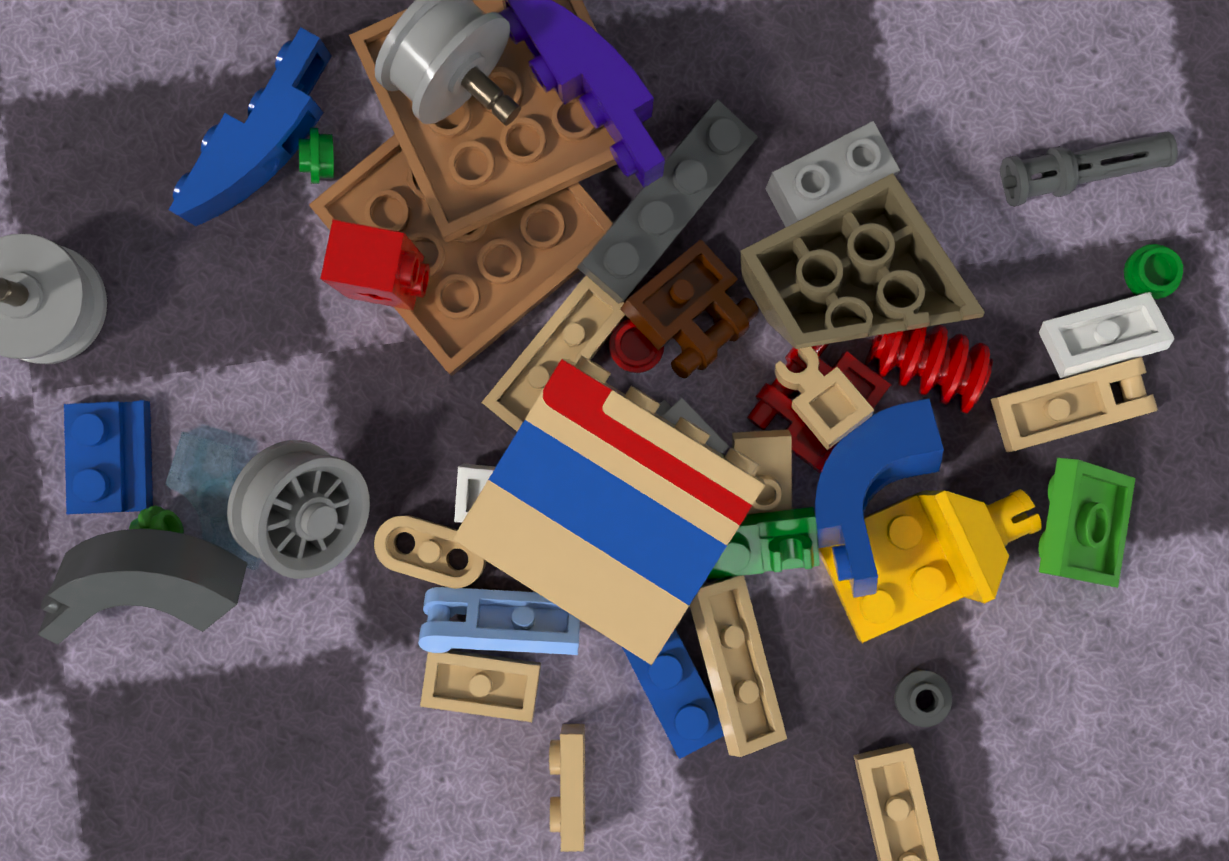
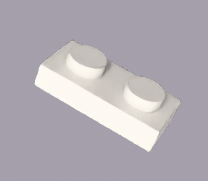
(1106, 335)

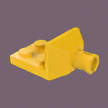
(933, 554)

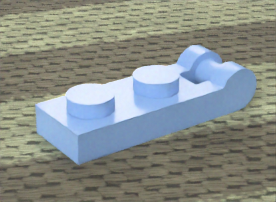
(496, 622)

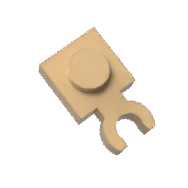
(826, 403)

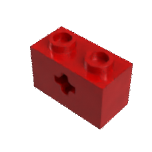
(374, 265)

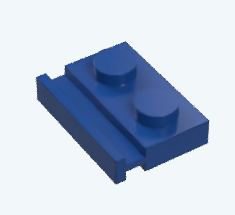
(108, 457)

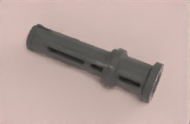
(1066, 169)

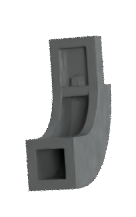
(142, 569)

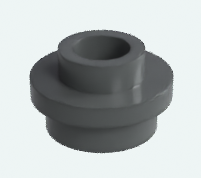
(907, 691)

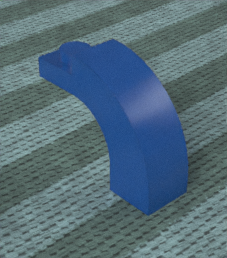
(880, 451)

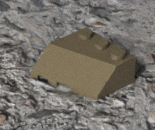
(856, 272)

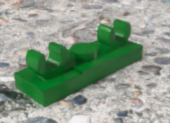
(770, 543)

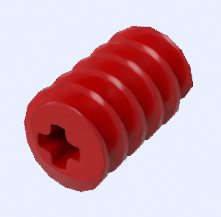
(936, 362)

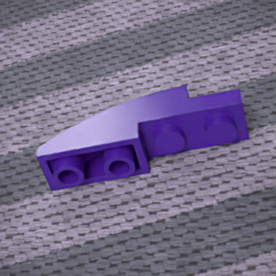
(580, 61)

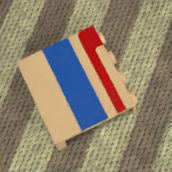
(610, 507)

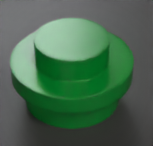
(317, 156)
(1153, 271)

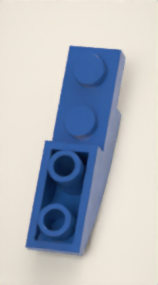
(246, 155)

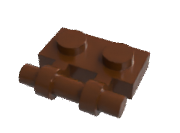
(679, 295)

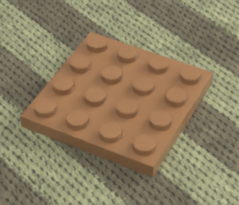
(472, 162)
(481, 278)

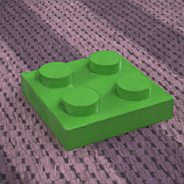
(1086, 523)

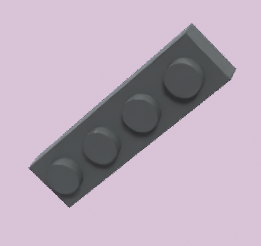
(668, 203)

